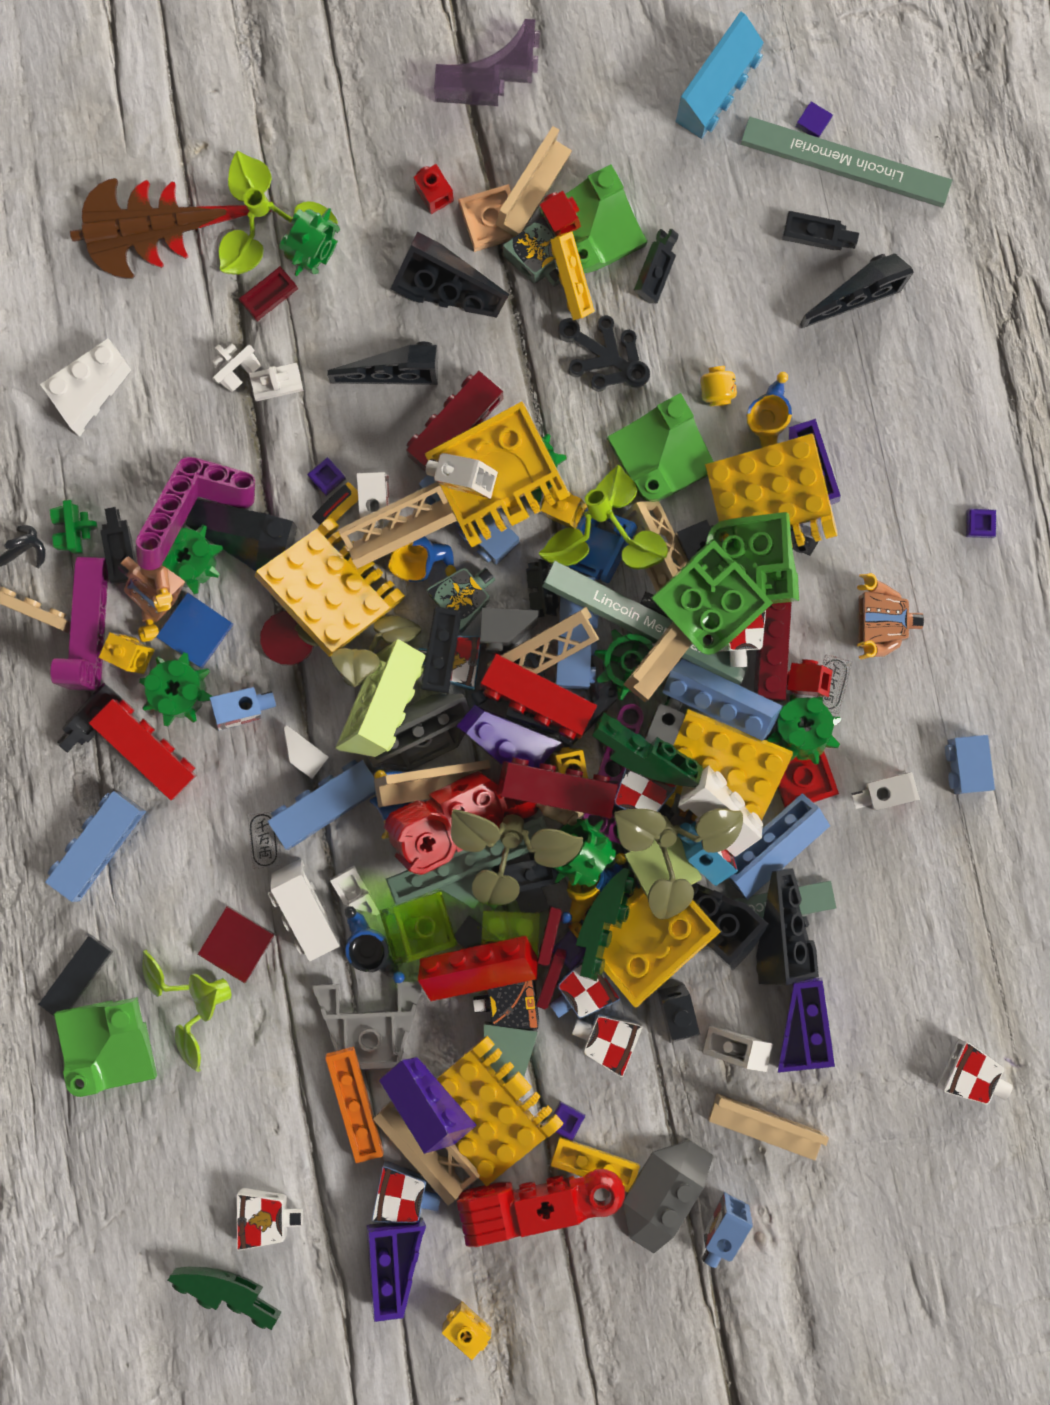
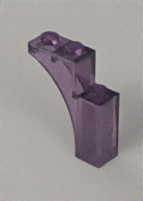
(485, 79)

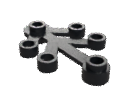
(607, 355)

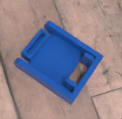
(604, 548)

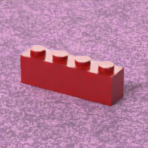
(538, 697)
(143, 749)
(478, 968)

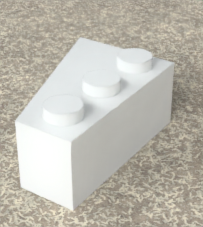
(86, 384)
(714, 794)
(302, 911)

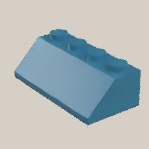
(720, 77)

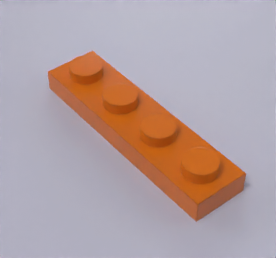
(354, 1104)

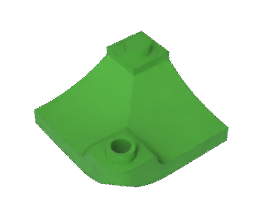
(606, 220)
(662, 450)
(763, 551)
(711, 599)
(104, 1046)

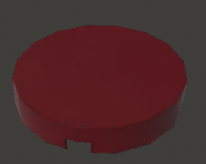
(282, 641)

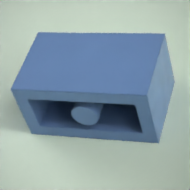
(970, 764)

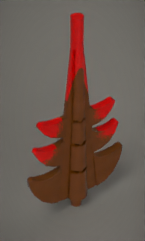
(113, 230)

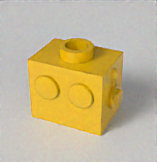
(566, 512)
(126, 653)
(567, 758)
(466, 1320)

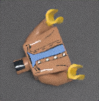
(152, 591)
(883, 618)

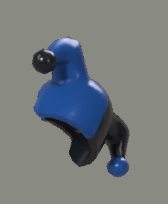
(368, 948)

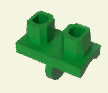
(74, 525)

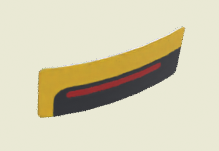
(337, 504)

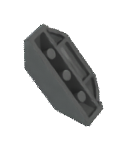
(425, 732)
(665, 1193)

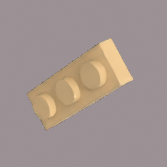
(31, 608)

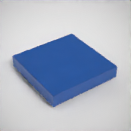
(195, 630)

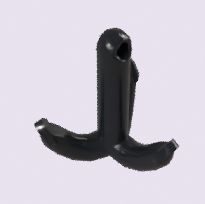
(21, 544)

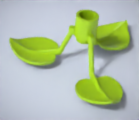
(247, 183)
(614, 490)
(205, 997)

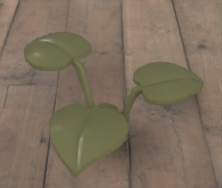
(358, 664)
(640, 827)
(474, 832)

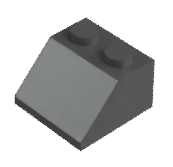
(505, 627)

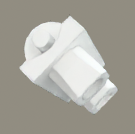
(244, 358)
(276, 382)

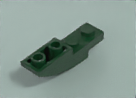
(653, 760)
(607, 910)
(215, 1285)

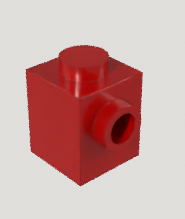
(433, 188)
(561, 213)
(809, 678)

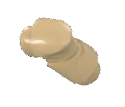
(561, 815)

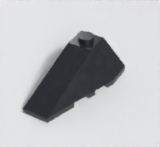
(441, 277)
(875, 281)
(403, 365)
(243, 533)
(737, 922)
(784, 948)

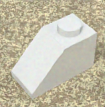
(738, 1049)

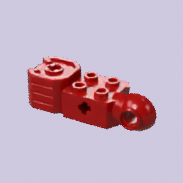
(424, 828)
(502, 1213)

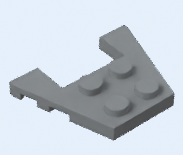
(376, 1036)

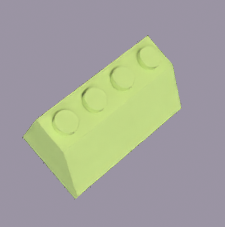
(382, 701)

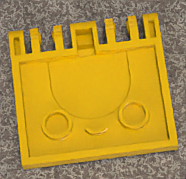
(523, 464)
(775, 481)
(326, 590)
(747, 764)
(652, 948)
(503, 1122)

